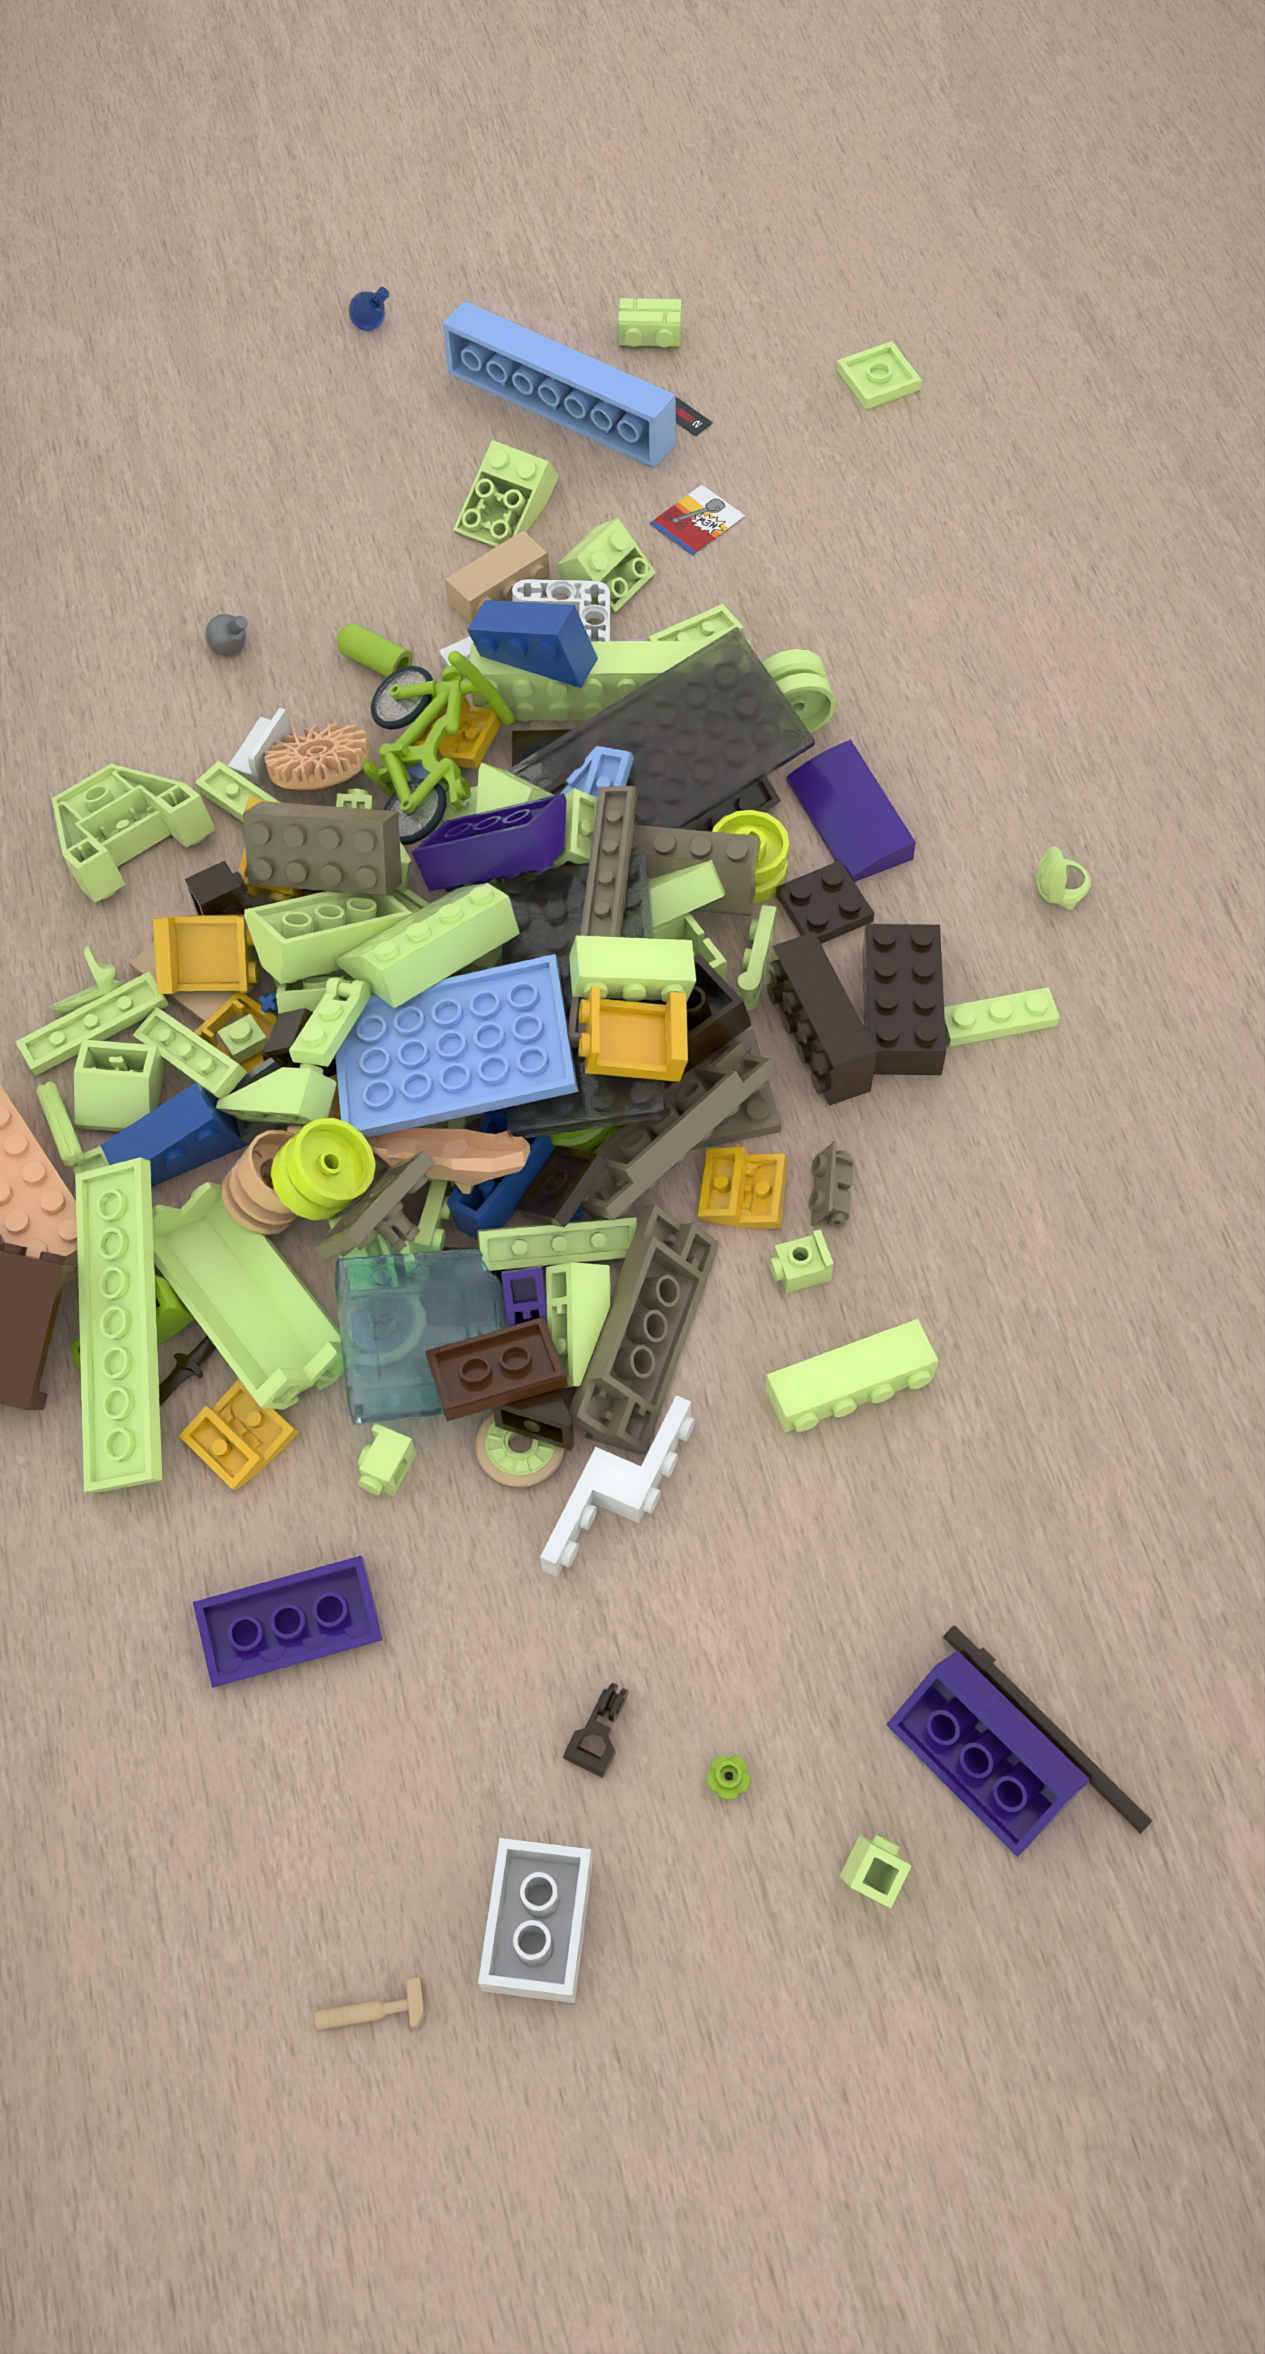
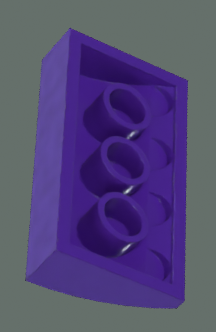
(851, 812)
(287, 1621)

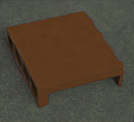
(28, 1313)

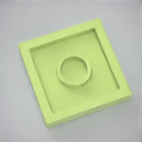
(879, 375)

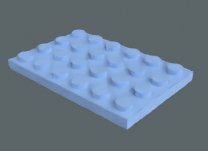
(458, 1049)

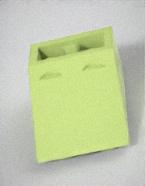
(506, 495)

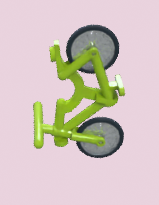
(417, 699)

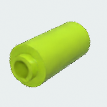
(372, 650)

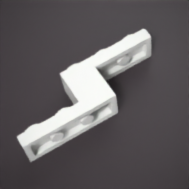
(617, 1487)

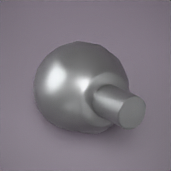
(226, 634)

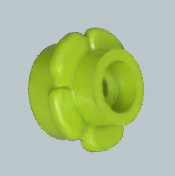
(724, 1788)

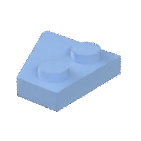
(601, 769)

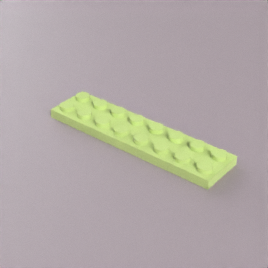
(118, 1327)

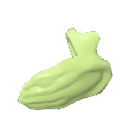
(1052, 879)
(105, 981)

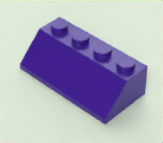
(494, 844)
(987, 1752)

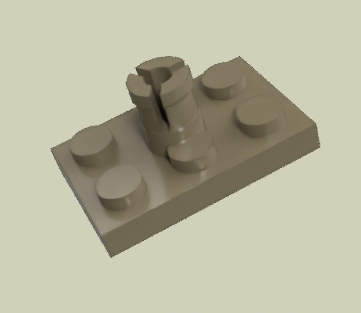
(379, 1211)

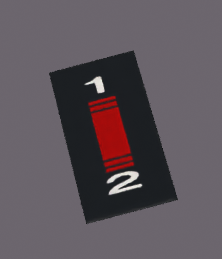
(690, 418)

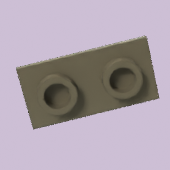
(831, 1171)

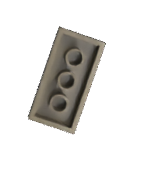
(323, 848)

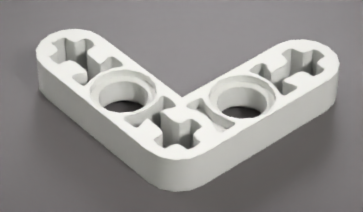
(579, 595)

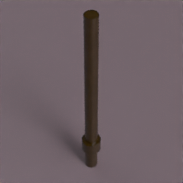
(984, 1663)

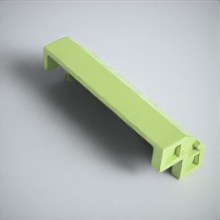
(246, 1300)

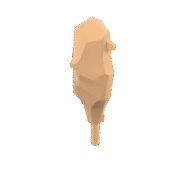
(458, 1153)

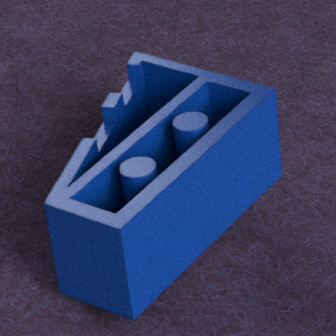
(535, 639)
(177, 1135)
(494, 1200)

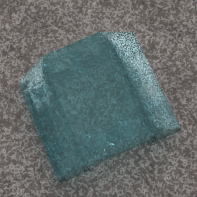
(397, 1311)

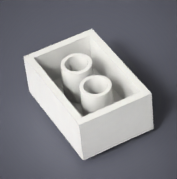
(536, 1920)

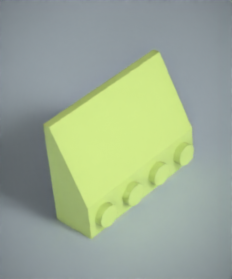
(432, 943)

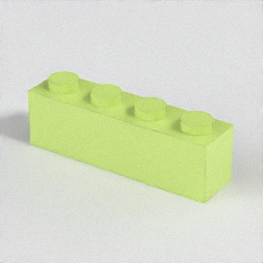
(851, 1376)

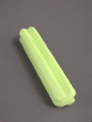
(60, 1124)

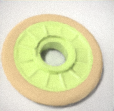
(512, 1467)

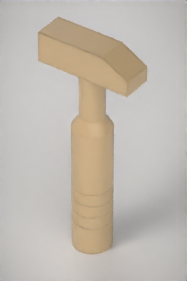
(375, 2009)

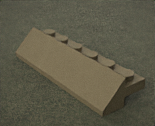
(732, 855)
(694, 1107)
(643, 1331)

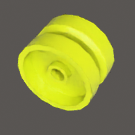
(773, 852)
(323, 1169)

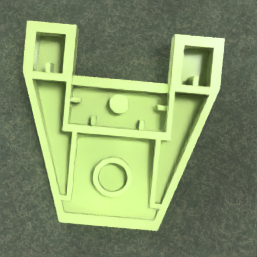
(120, 816)

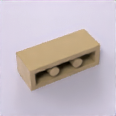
(496, 574)

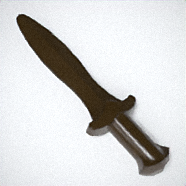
(186, 1367)

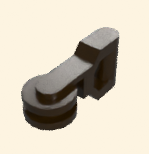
(608, 1701)

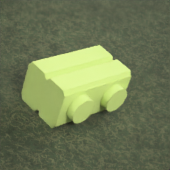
(650, 322)

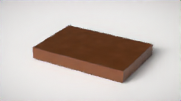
(496, 1368)

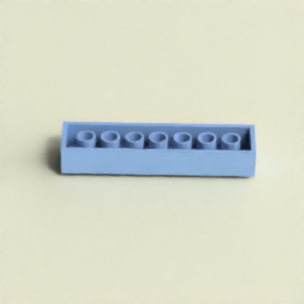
(560, 384)

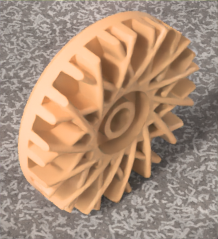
(318, 758)

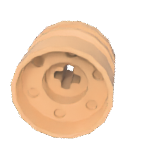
(250, 1190)

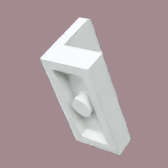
(250, 759)

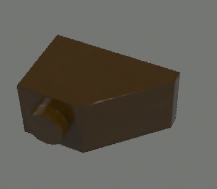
(539, 1418)

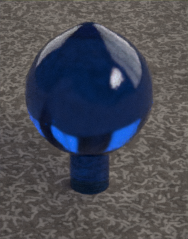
(368, 309)

